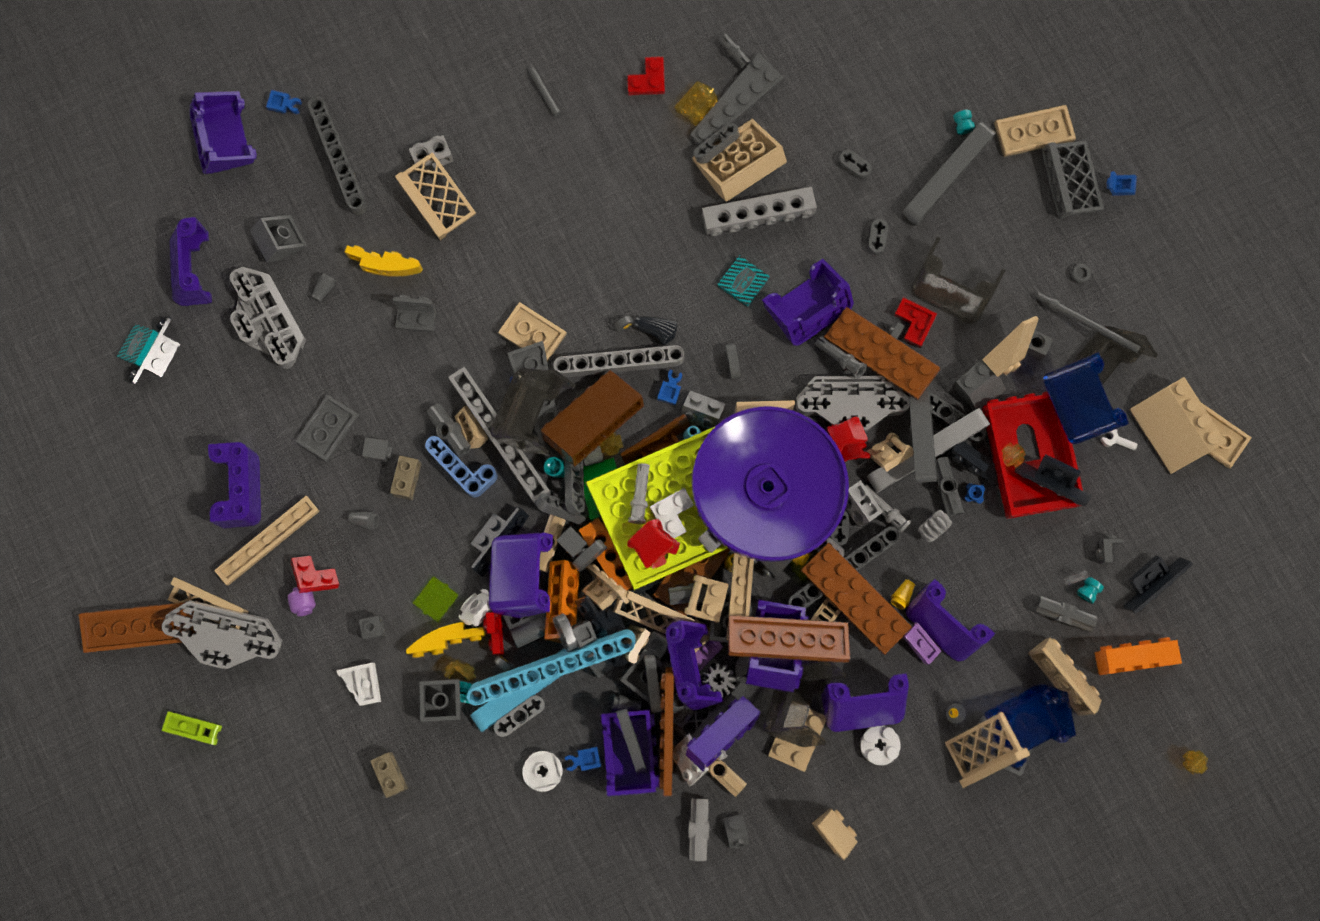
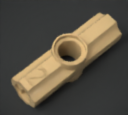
(555, 527)
(729, 779)

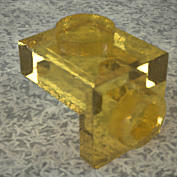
(465, 669)

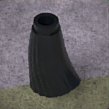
(660, 328)

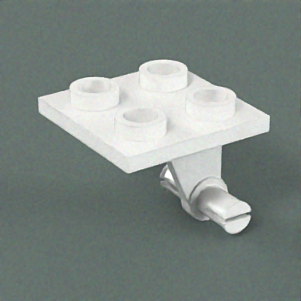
(689, 770)

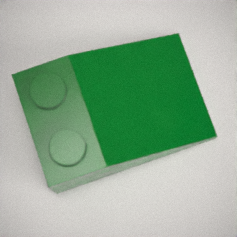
(591, 472)

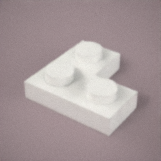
(668, 510)

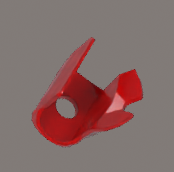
(850, 438)
(652, 544)

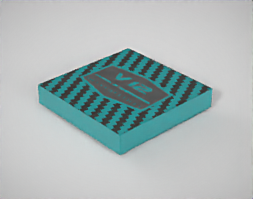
(743, 281)
(137, 344)

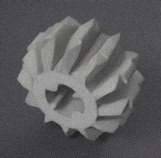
(935, 526)
(724, 674)

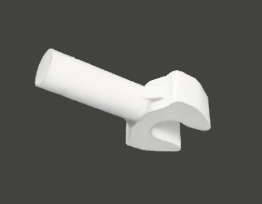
(1118, 440)

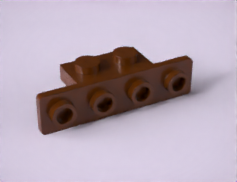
(657, 441)

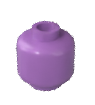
(301, 603)

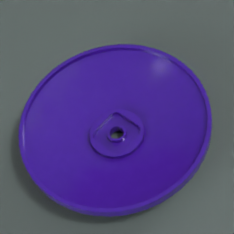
(791, 456)

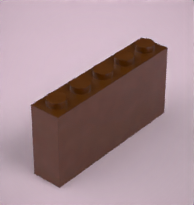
(592, 418)

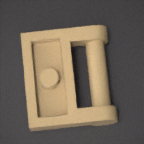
(887, 457)
(712, 602)
(642, 638)

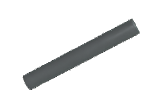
(543, 90)

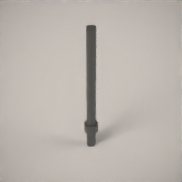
(1054, 305)

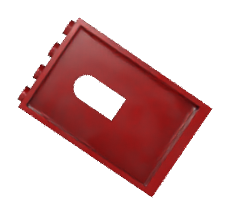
(1018, 494)

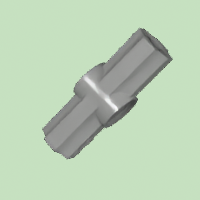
(698, 829)

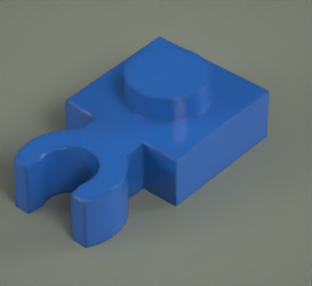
(281, 102)
(670, 390)
(587, 759)

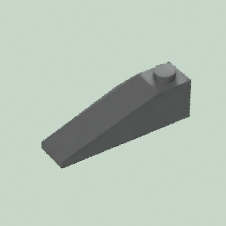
(635, 678)

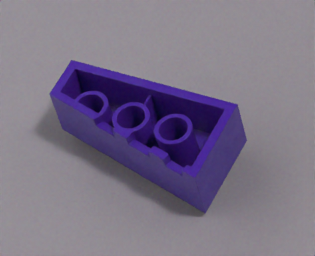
(721, 734)

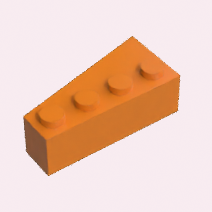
(1137, 657)

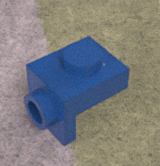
(1121, 184)

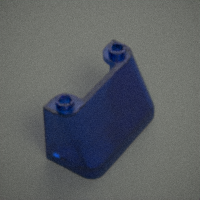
(1082, 400)
(1035, 718)

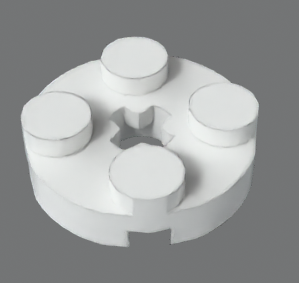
(475, 608)
(890, 750)
(533, 764)

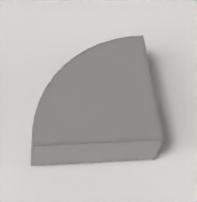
(741, 666)

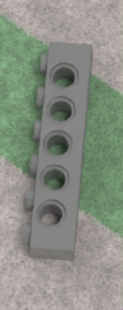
(803, 197)

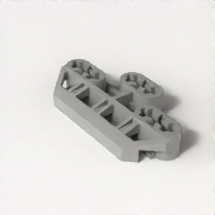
(259, 317)
(847, 404)
(223, 637)

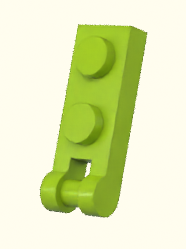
(191, 728)

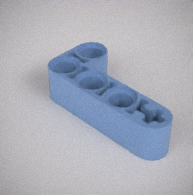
(457, 465)

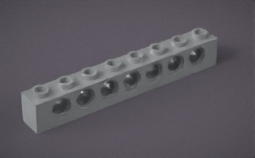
(486, 416)

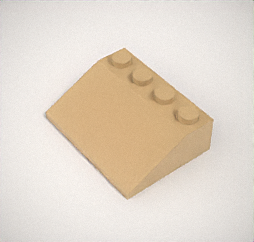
(743, 161)
(1177, 425)
(1064, 676)

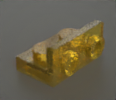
(697, 102)

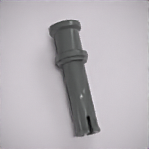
(846, 361)

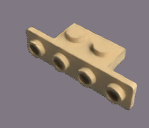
(603, 589)

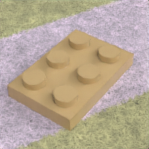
(528, 327)
(795, 755)

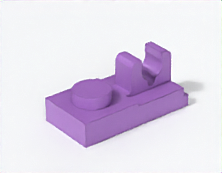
(922, 644)
(707, 652)

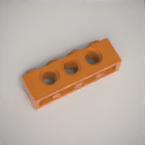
(590, 534)
(562, 593)

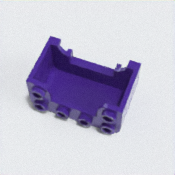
(244, 486)
(776, 672)
(619, 765)

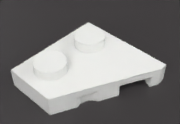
(362, 683)

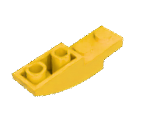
(389, 265)
(438, 639)

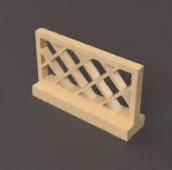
(422, 205)
(996, 763)

